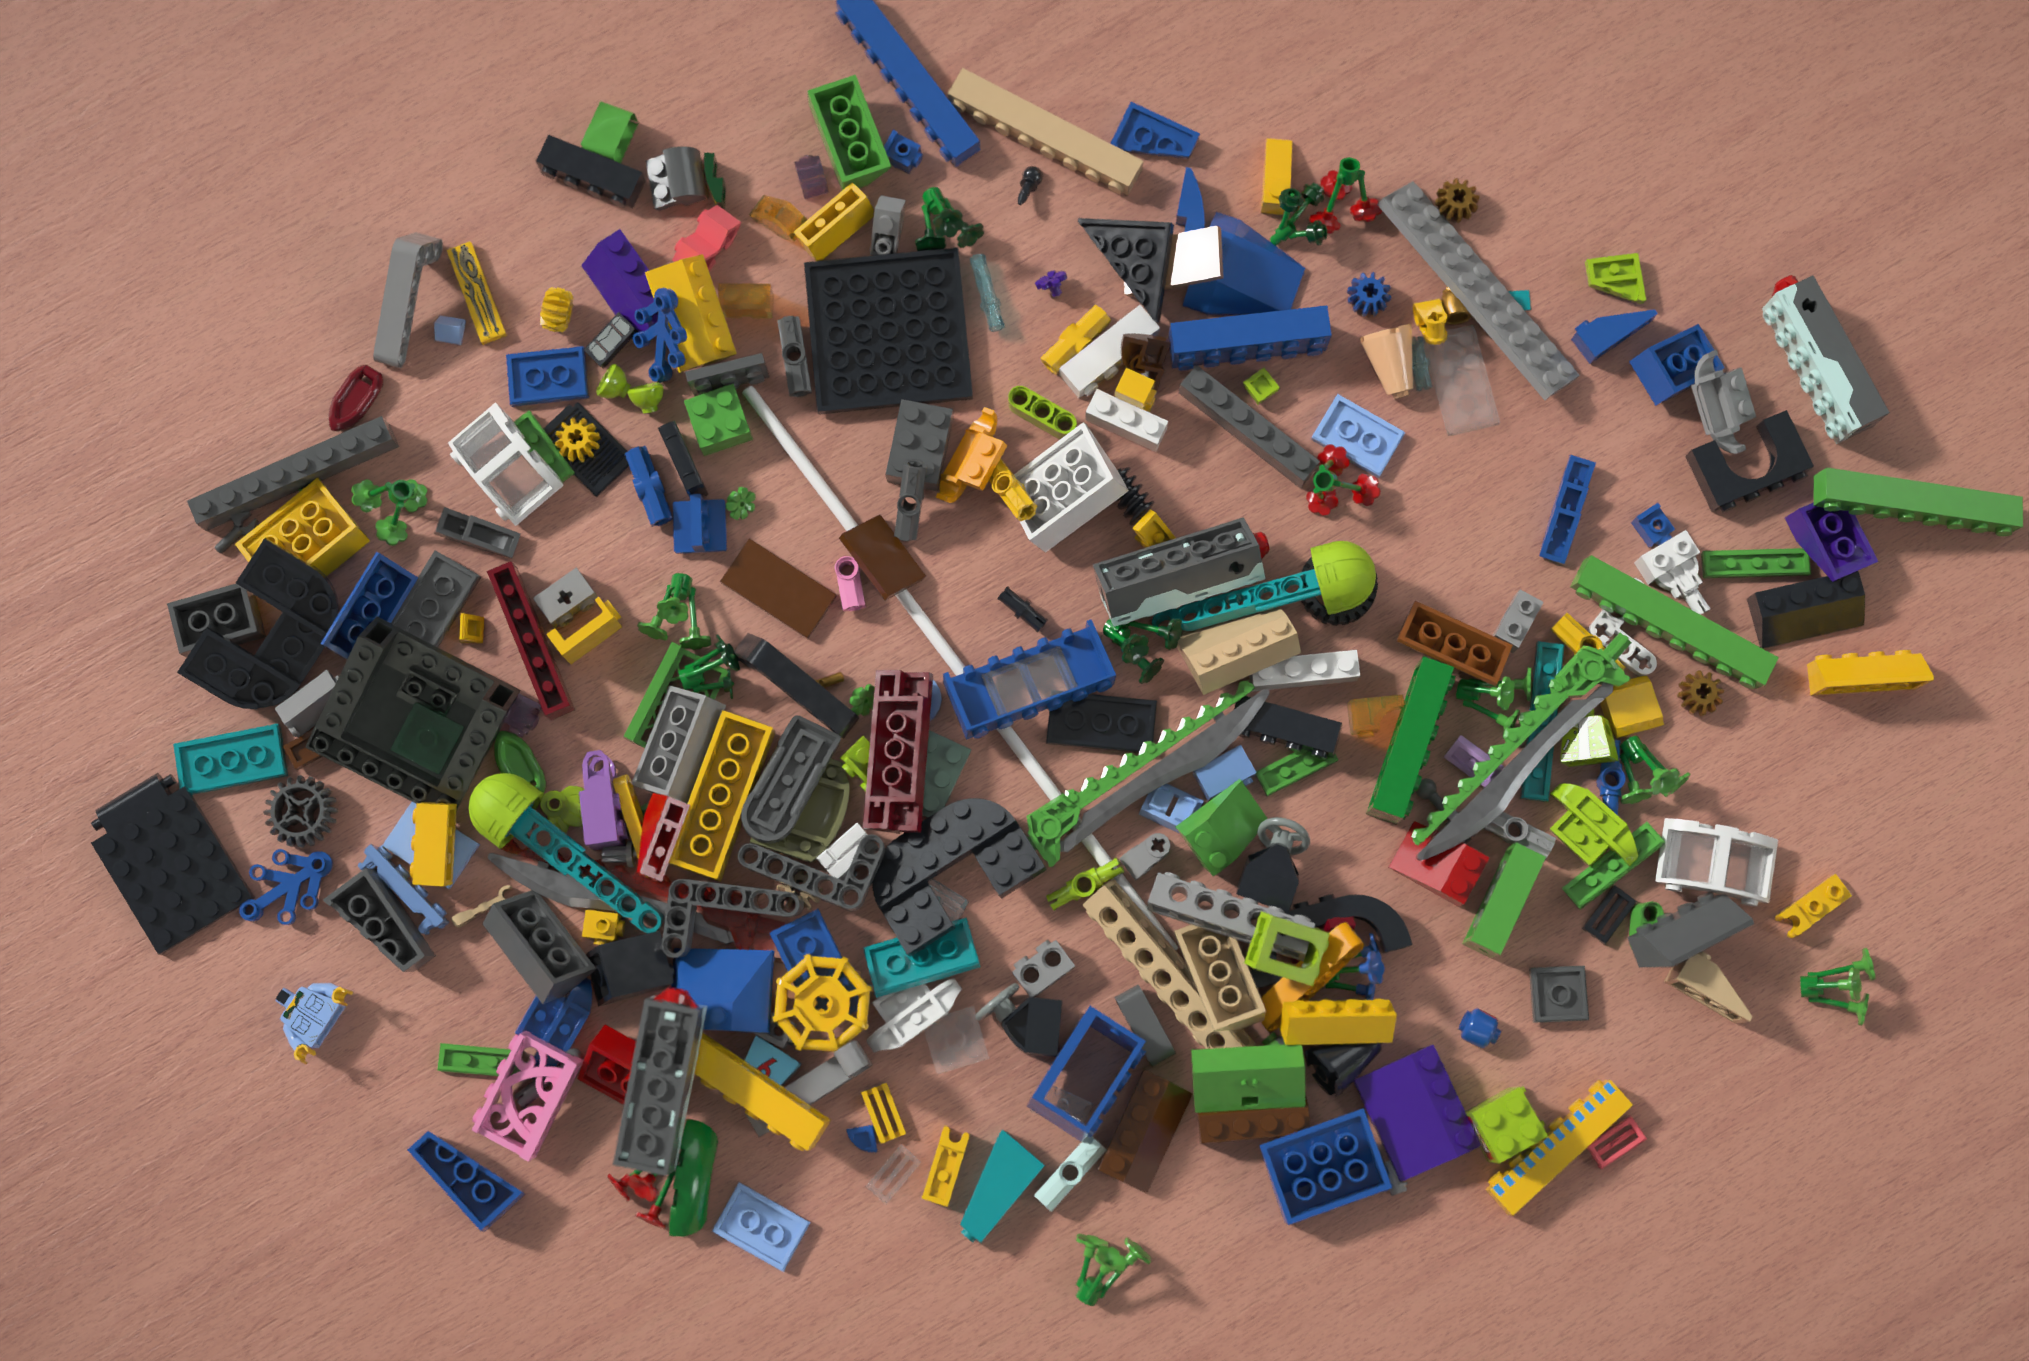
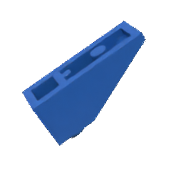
(1607, 332)

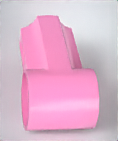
(850, 586)

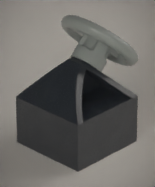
(1271, 873)
(1031, 1026)

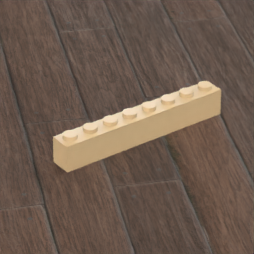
(1045, 132)

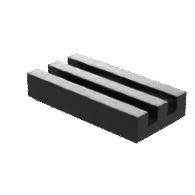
(1596, 932)

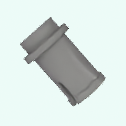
(1397, 1186)

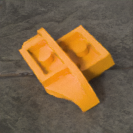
(973, 459)

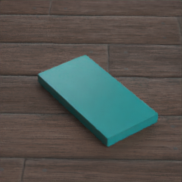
(231, 759)
(895, 971)

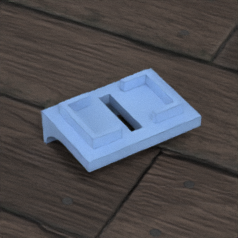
(1159, 801)

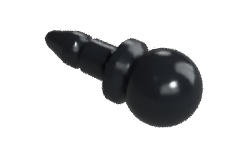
(1030, 180)

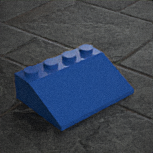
(1325, 1166)

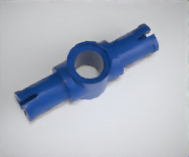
(1611, 794)

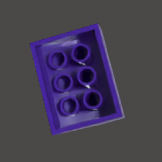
(1416, 1113)

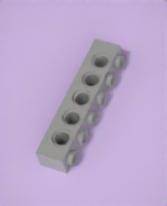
(1214, 919)

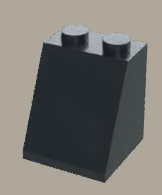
(629, 968)

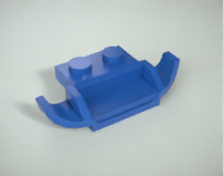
(559, 1019)

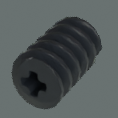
(1132, 499)

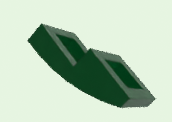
(716, 185)

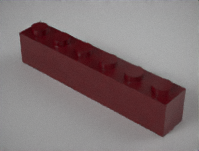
(531, 640)

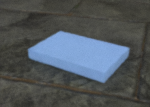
(1363, 435)
(400, 843)
(761, 1226)

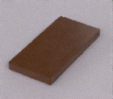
(778, 588)

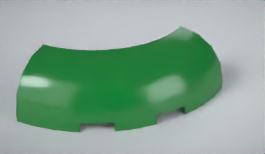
(693, 1179)

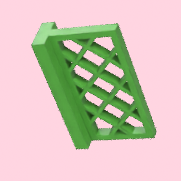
(658, 687)

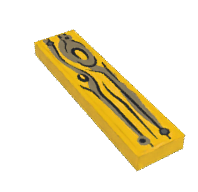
(476, 293)

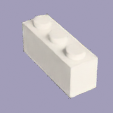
(1126, 420)

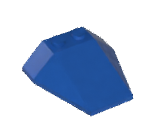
(1254, 274)

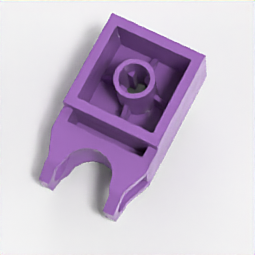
(601, 805)

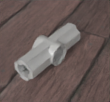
(1529, 835)

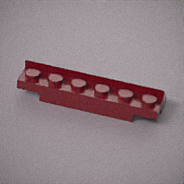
(898, 751)

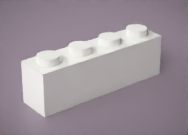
(1103, 355)
(1309, 671)

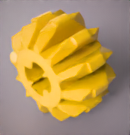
(556, 309)
(573, 432)

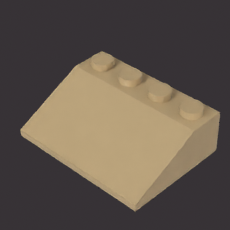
(1238, 647)

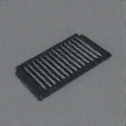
(607, 461)

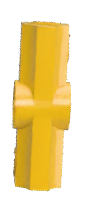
(1075, 338)
(1012, 492)
(1575, 635)

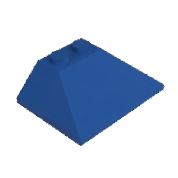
(731, 985)

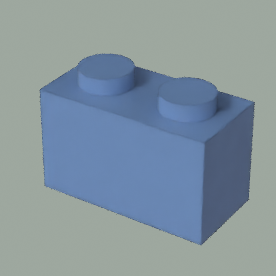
(1224, 772)

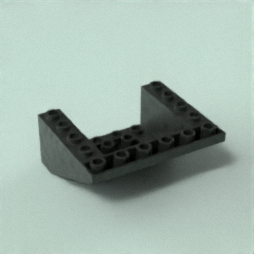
(376, 694)

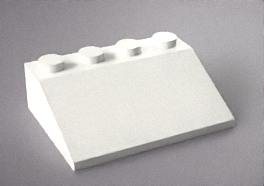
(1069, 487)

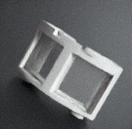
(493, 456)
(1717, 860)

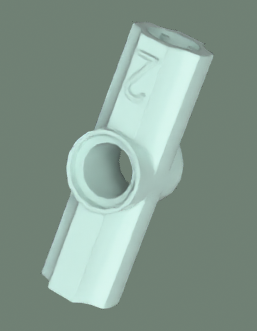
(1057, 1186)

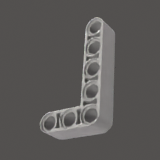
(400, 295)
(824, 1079)

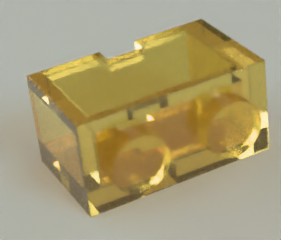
(746, 300)

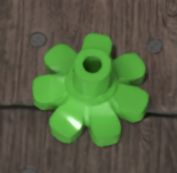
(740, 502)
(862, 700)

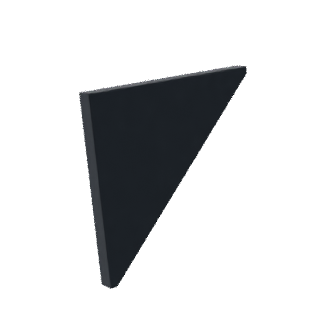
(1138, 254)

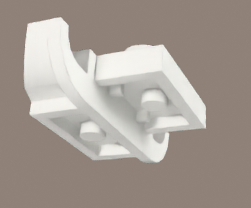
(911, 1013)

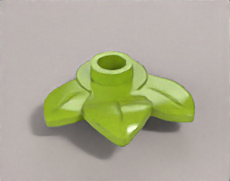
(569, 808)

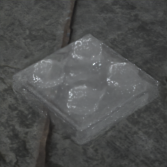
(956, 1041)

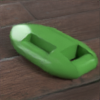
(517, 758)

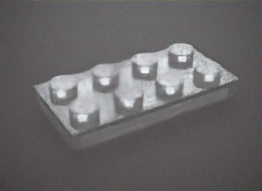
(1462, 382)

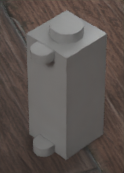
(305, 706)

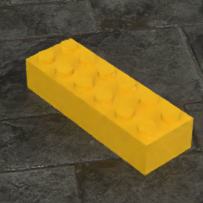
(719, 793)

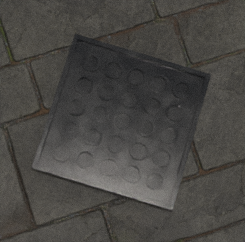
(888, 330)

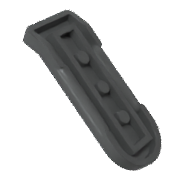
(788, 780)

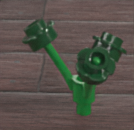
(1292, 201)

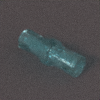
(1420, 365)

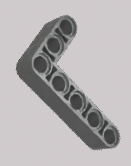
(816, 877)
(722, 900)

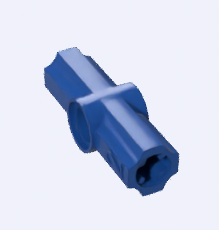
(648, 486)

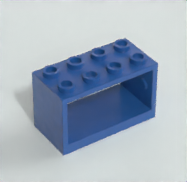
(1113, 1031)

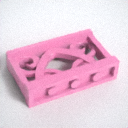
(536, 1132)

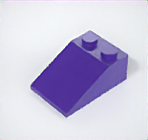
(1831, 540)

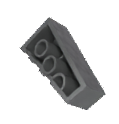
(381, 919)

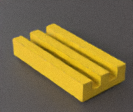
(875, 1091)

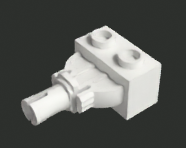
(1675, 570)

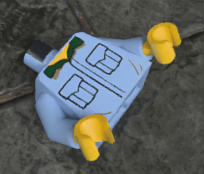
(310, 1015)

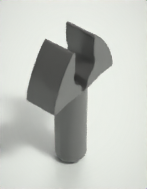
(237, 531)

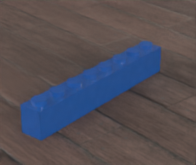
(909, 78)

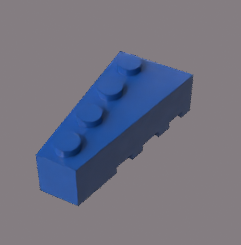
(470, 1185)

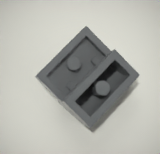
(677, 178)

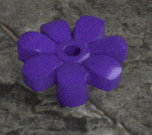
(1052, 282)

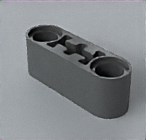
(1145, 1025)

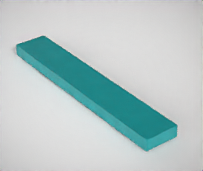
(1546, 666)

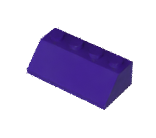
(620, 277)

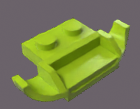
(1591, 826)

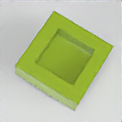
(1261, 386)

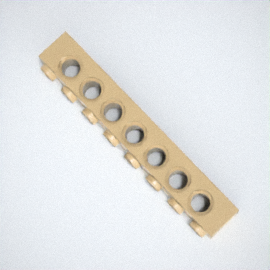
(1164, 959)

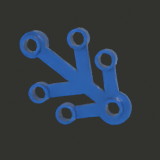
(664, 304)
(289, 884)

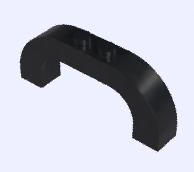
(1379, 915)

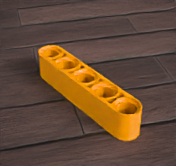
(1342, 948)

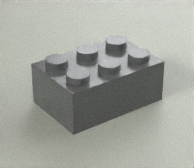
(922, 435)
(225, 610)

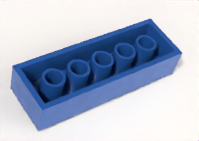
(1249, 337)

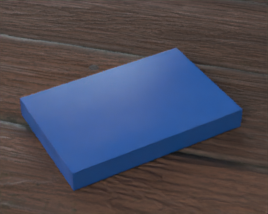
(547, 376)

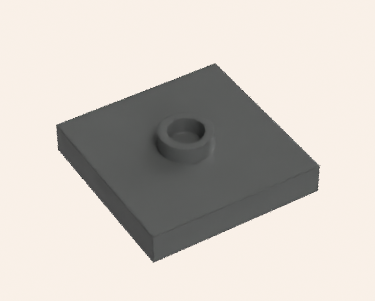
(1558, 994)

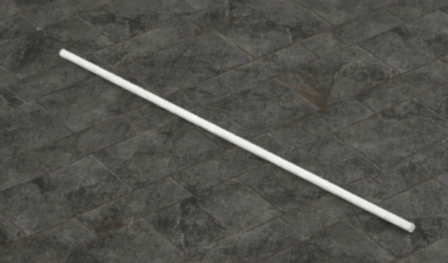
(937, 640)

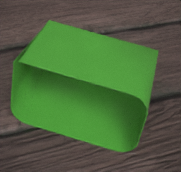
(610, 132)

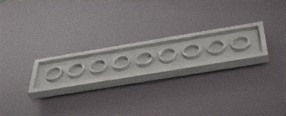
(1478, 290)

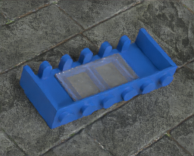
(1030, 681)

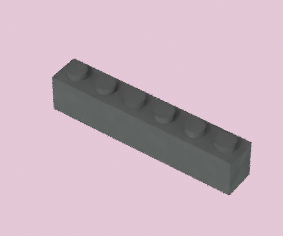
(1248, 426)

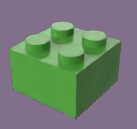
(718, 420)

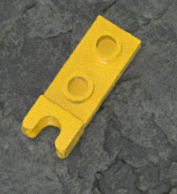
(1814, 905)
(945, 1168)

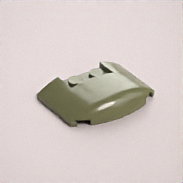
(819, 819)

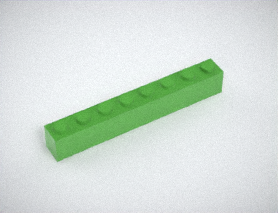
(1918, 501)
(1673, 622)

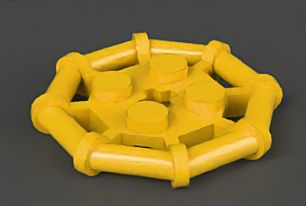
(806, 1001)

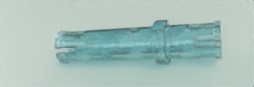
(989, 302)

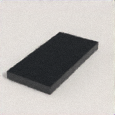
(1103, 723)

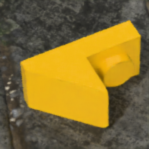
(1152, 530)

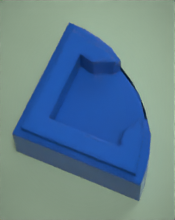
(863, 1138)

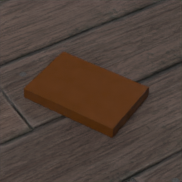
(882, 557)

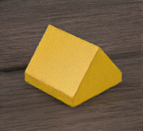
(471, 628)

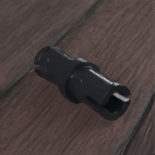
(1022, 609)

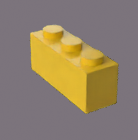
(835, 222)
(433, 844)

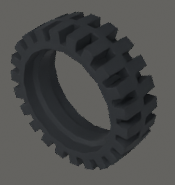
(1345, 617)

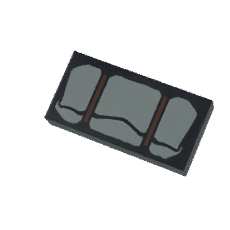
(610, 340)

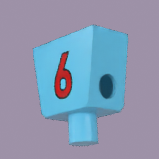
(771, 1061)

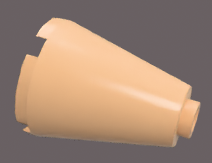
(1392, 358)

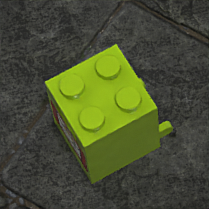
(1505, 1124)

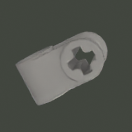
(1141, 857)

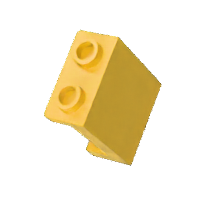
(589, 635)

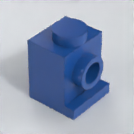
(906, 160)
(1644, 526)

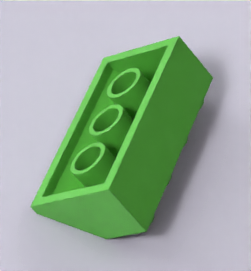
(848, 132)

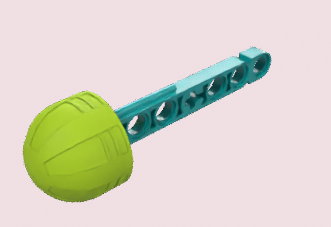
(1340, 574)
(505, 809)

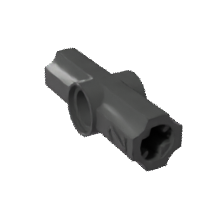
(796, 371)
(911, 486)

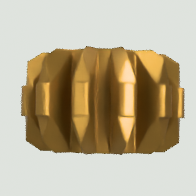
(1461, 192)
(1696, 703)

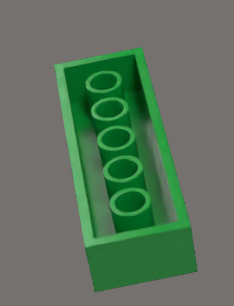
(1410, 739)

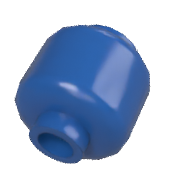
(1479, 1028)

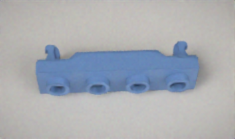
(412, 895)

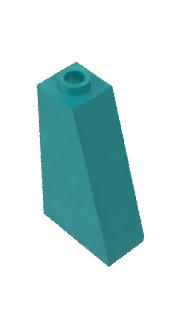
(1001, 1183)

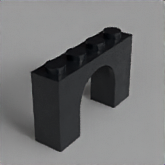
(1725, 488)

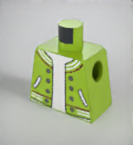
(1589, 742)

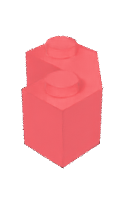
(713, 233)

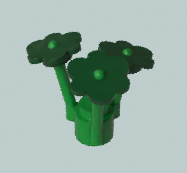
(693, 674)

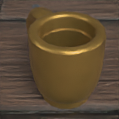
(1454, 308)

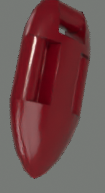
(354, 398)

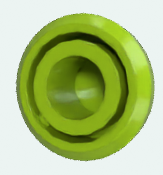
(613, 383)
(646, 396)

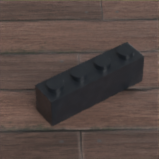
(590, 171)
(1294, 729)

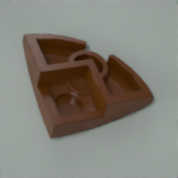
(1145, 354)

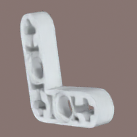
(1612, 627)

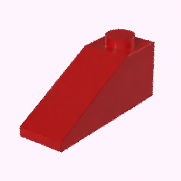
(659, 834)

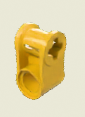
(1431, 321)

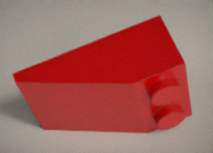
(1447, 874)

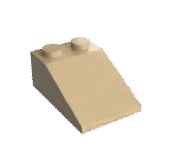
(1708, 985)

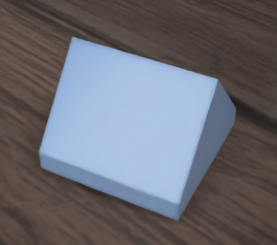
(449, 329)

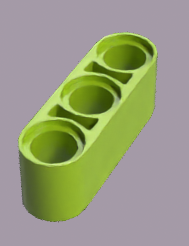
(1035, 402)

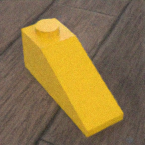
(1276, 174)

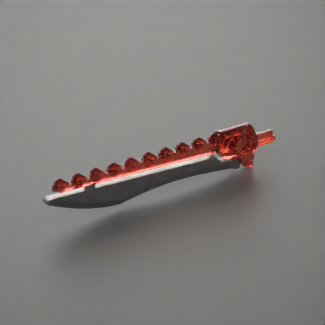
(572, 893)

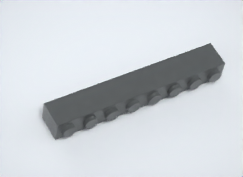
(293, 473)

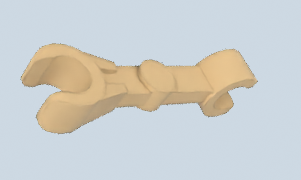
(465, 917)

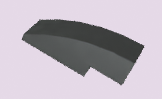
(477, 533)

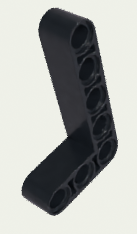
(797, 684)

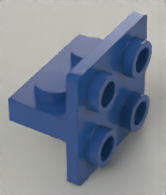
(699, 525)

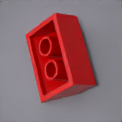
(609, 1063)

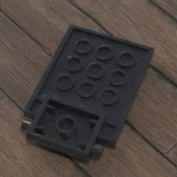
(167, 861)

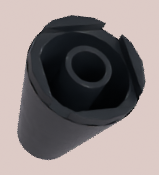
(1340, 1064)

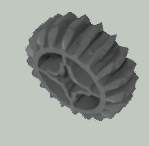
(315, 828)

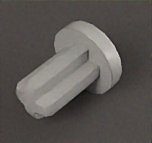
(620, 854)

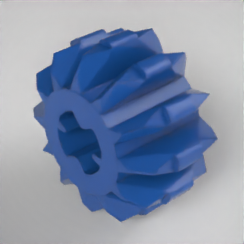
(1359, 296)

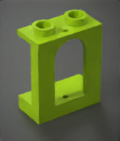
(1263, 942)

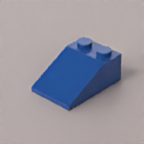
(1671, 364)

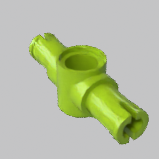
(1074, 892)

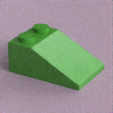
(1222, 827)

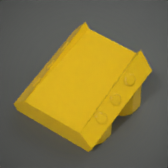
(1632, 707)

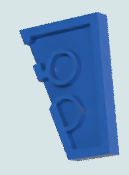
(1153, 134)

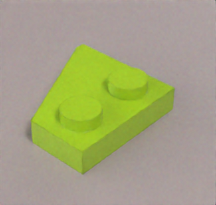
(1617, 276)

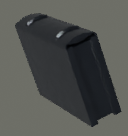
(682, 459)

